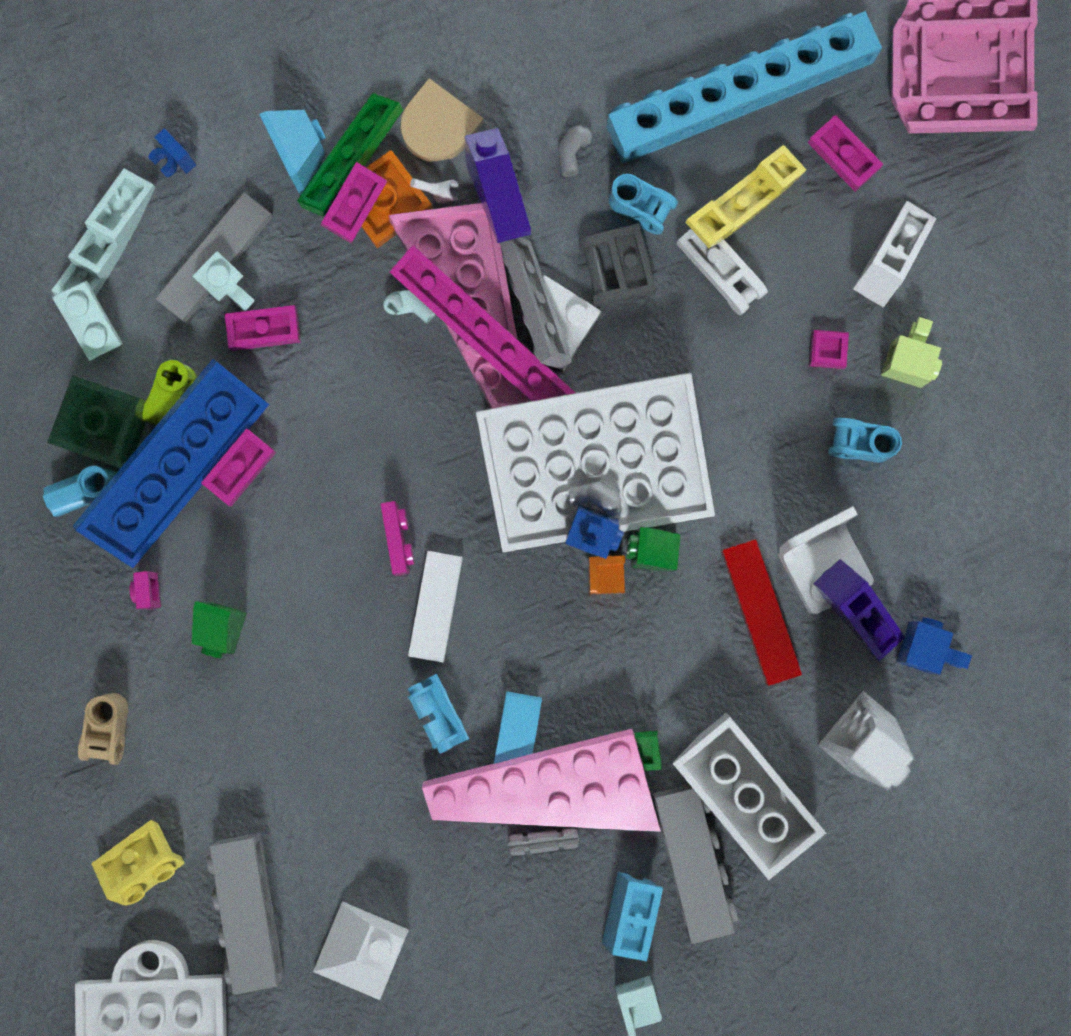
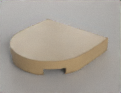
(437, 123)

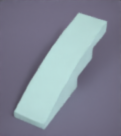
(107, 233)

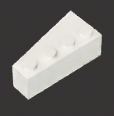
(869, 743)

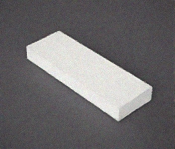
(435, 606)

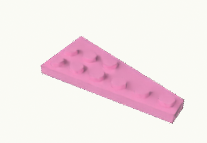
(468, 253)
(567, 786)

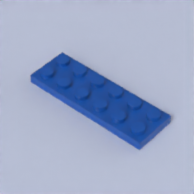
(170, 464)

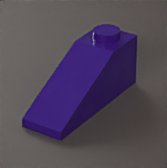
(496, 184)
(859, 608)

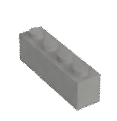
(694, 864)
(245, 913)

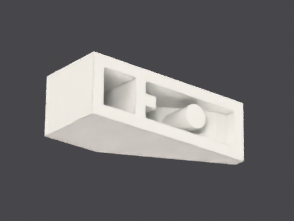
(895, 254)

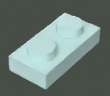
(87, 320)

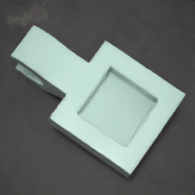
(221, 279)

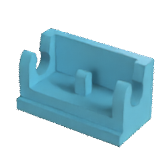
(632, 917)

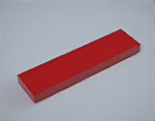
(761, 612)

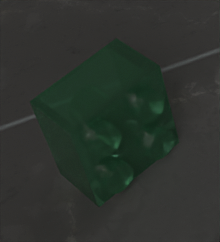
(98, 422)

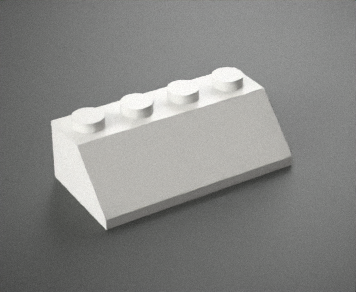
(748, 796)

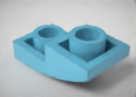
(517, 726)

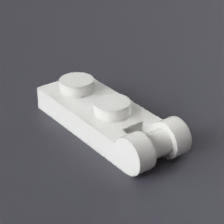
(723, 270)

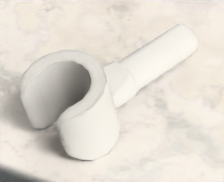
(439, 190)

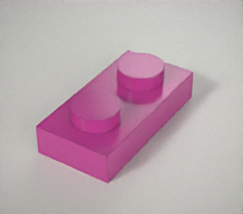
(845, 153)
(353, 202)
(262, 328)
(238, 467)
(395, 522)

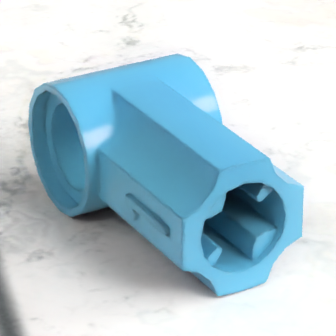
(75, 491)

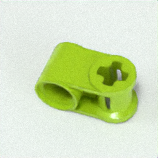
(165, 391)

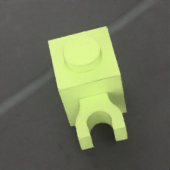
(913, 359)

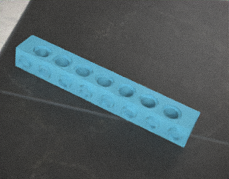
(849, 31)

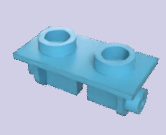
(432, 700)

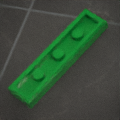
(354, 146)

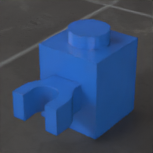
(594, 532)
(928, 647)

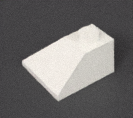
(361, 950)

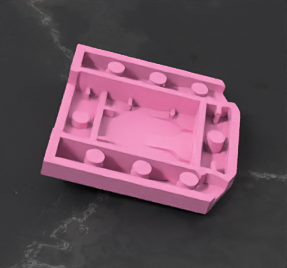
(972, 78)

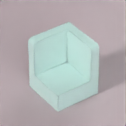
(638, 1004)

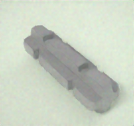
(543, 841)

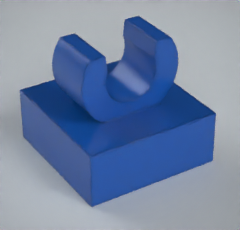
(172, 152)

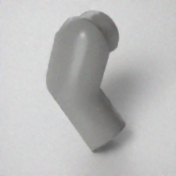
(569, 146)
(599, 494)

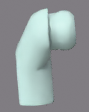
(406, 302)

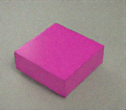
(829, 349)

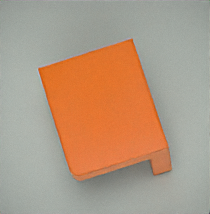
(606, 575)

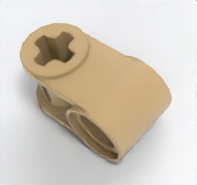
(101, 736)

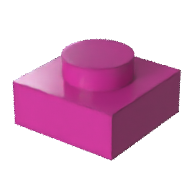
(145, 590)

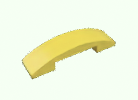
(747, 198)

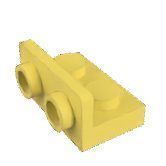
(136, 865)

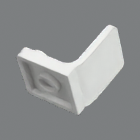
(817, 550)

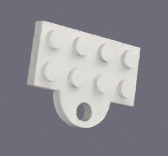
(151, 1000)

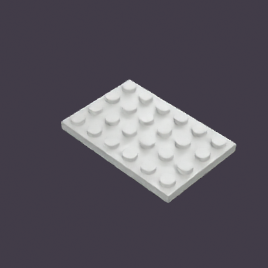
(628, 436)

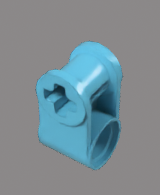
(644, 203)
(856, 440)

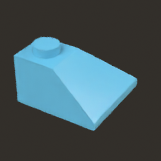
(296, 143)

